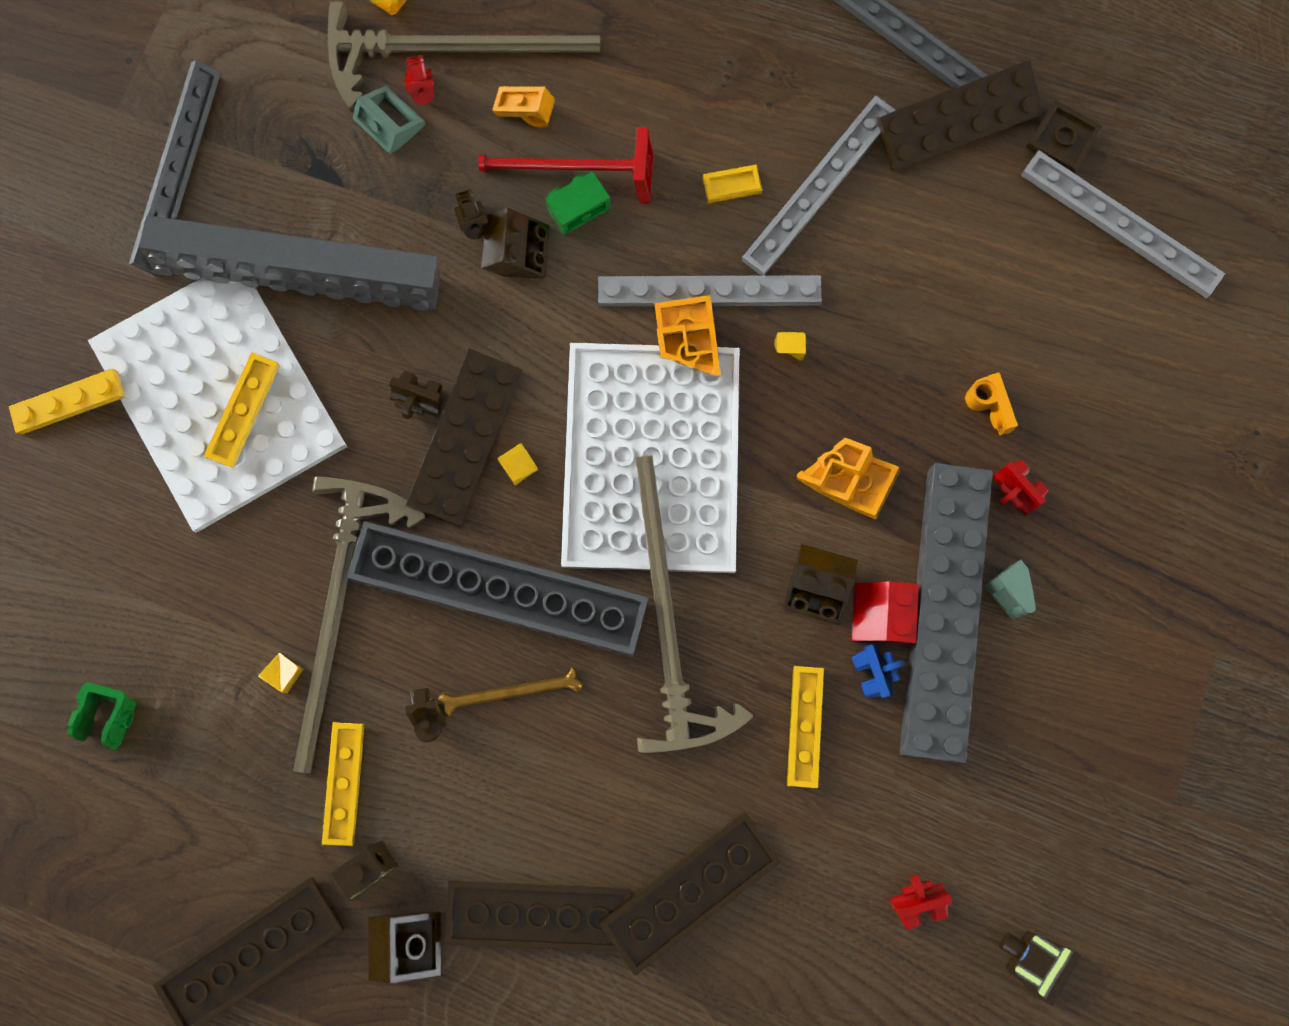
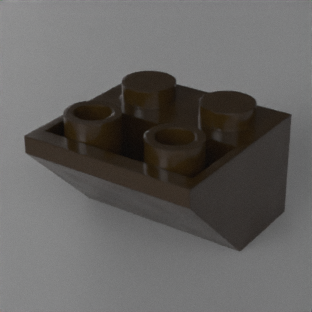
(515, 245)
(820, 584)

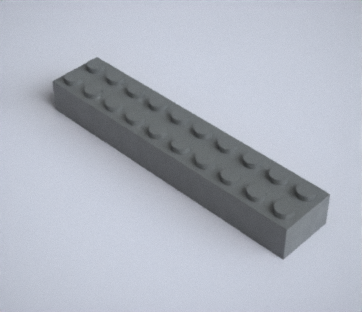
(290, 263)
(498, 589)
(947, 615)

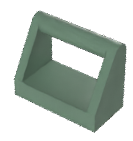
(380, 125)
(1013, 590)

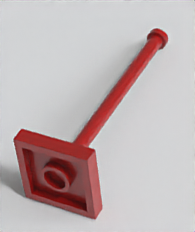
(640, 165)

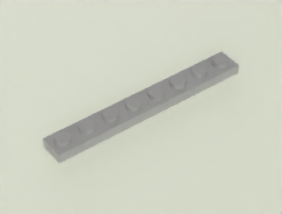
(816, 188)
(1123, 224)
(724, 290)

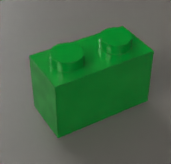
(577, 202)

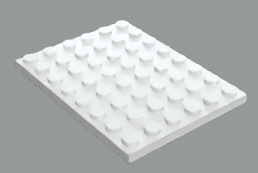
(177, 378)
(638, 405)

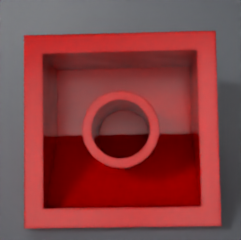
(885, 613)

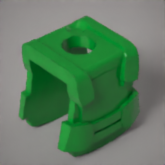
(82, 719)

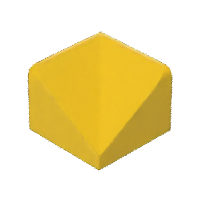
(791, 343)
(517, 464)
(281, 673)

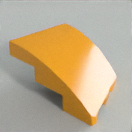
(688, 333)
(852, 477)

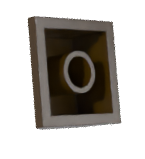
(404, 946)

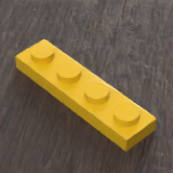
(66, 401)
(242, 410)
(805, 727)
(343, 784)

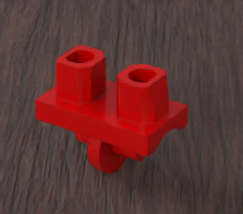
(419, 81)
(1018, 488)
(919, 899)

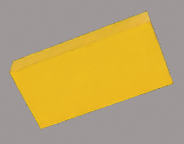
(732, 184)

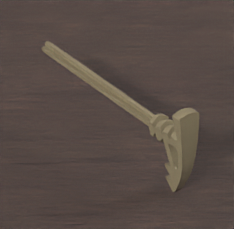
(357, 45)
(346, 541)
(674, 686)

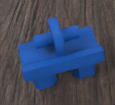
(872, 659)

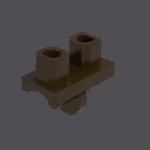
(470, 215)
(415, 398)
(425, 715)

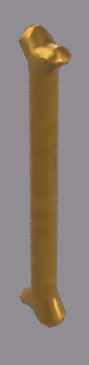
(567, 681)

